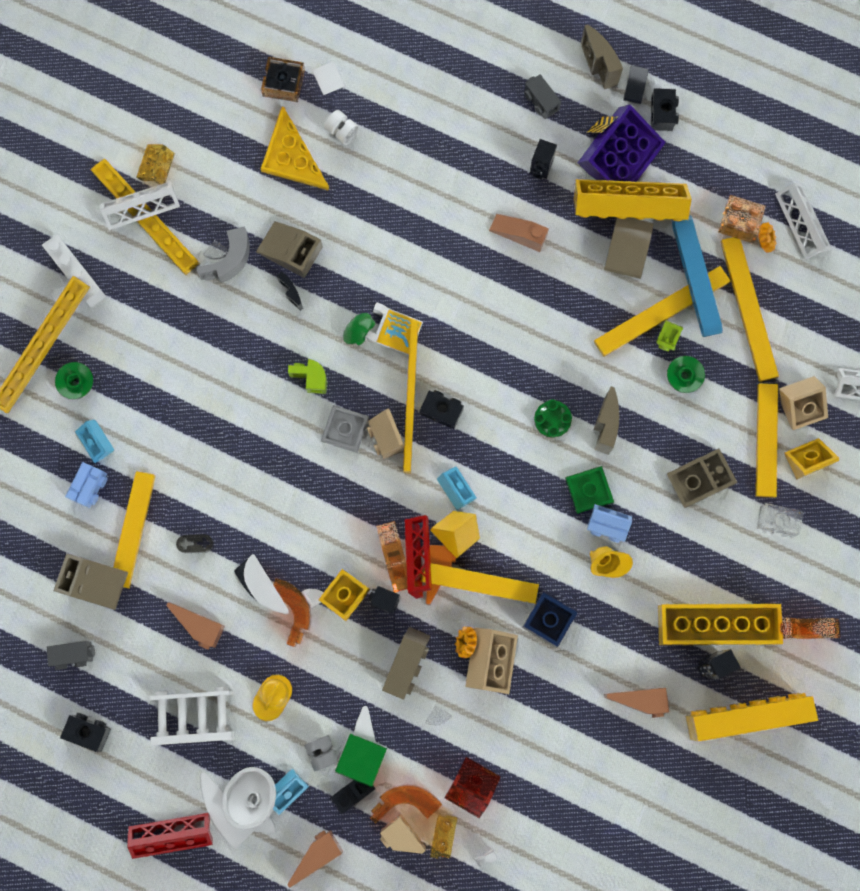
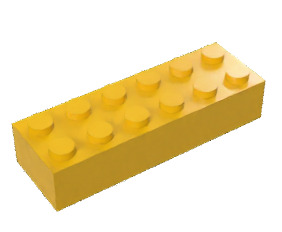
(632, 199)
(720, 624)
(751, 718)

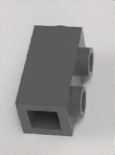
(542, 96)
(71, 653)

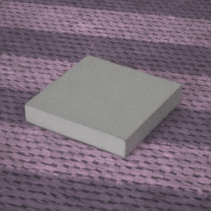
(345, 429)

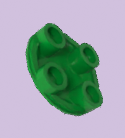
(358, 329)
(552, 418)

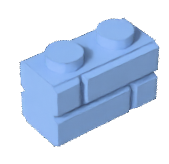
(86, 485)
(609, 523)

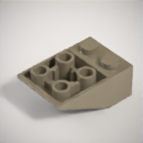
(290, 248)
(90, 581)

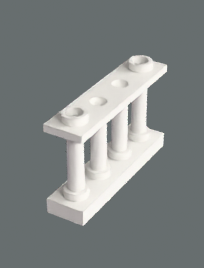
(183, 734)

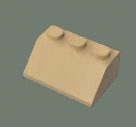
(492, 661)

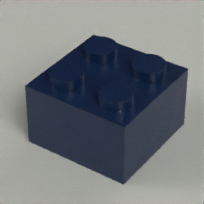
(549, 620)

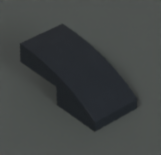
(635, 84)
(292, 294)
(350, 795)

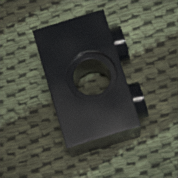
(664, 99)
(543, 159)
(450, 417)
(384, 600)
(74, 732)

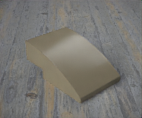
(601, 57)
(629, 247)
(607, 422)
(702, 478)

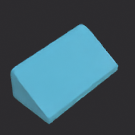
(94, 440)
(456, 488)
(288, 790)

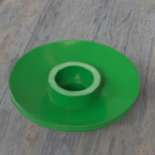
(689, 366)
(68, 374)

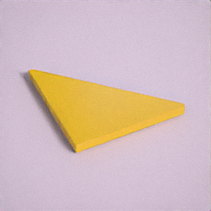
(289, 156)

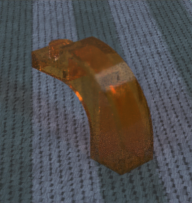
(393, 555)
(299, 607)
(810, 628)
(406, 794)

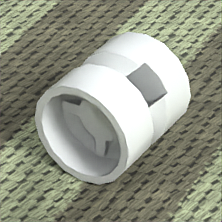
(341, 127)

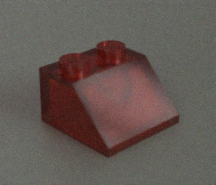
(472, 787)

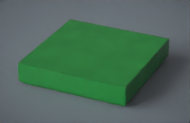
(589, 489)
(360, 760)

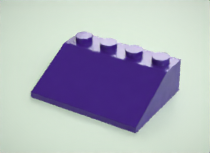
(622, 148)

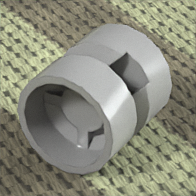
(324, 760)

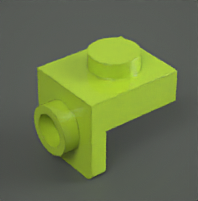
(669, 335)

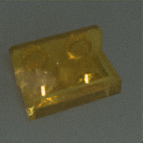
(155, 163)

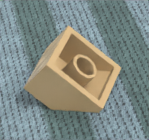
(804, 402)
(386, 435)
(401, 836)

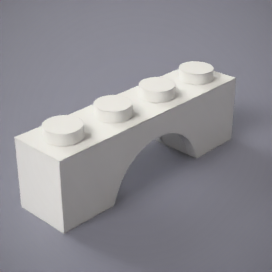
(71, 267)

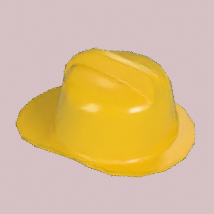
(609, 562)
(272, 697)

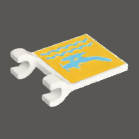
(392, 330)

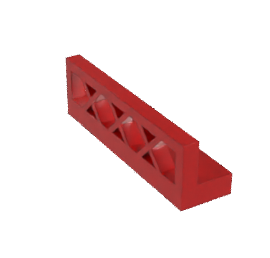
(413, 556)
(169, 840)

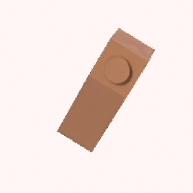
(520, 231)
(199, 627)
(646, 701)
(320, 853)

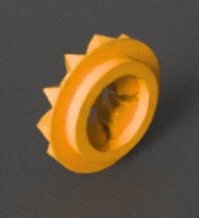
(767, 237)
(468, 636)

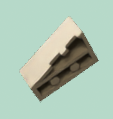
(407, 663)

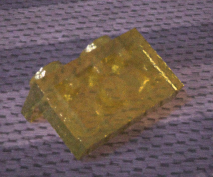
(443, 836)

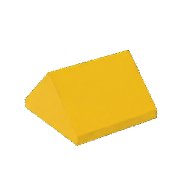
(810, 458)
(457, 531)
(344, 594)

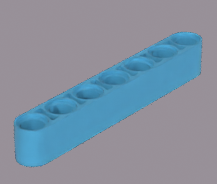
(697, 277)

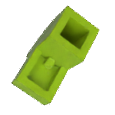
(314, 373)

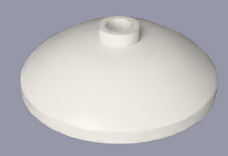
(241, 795)

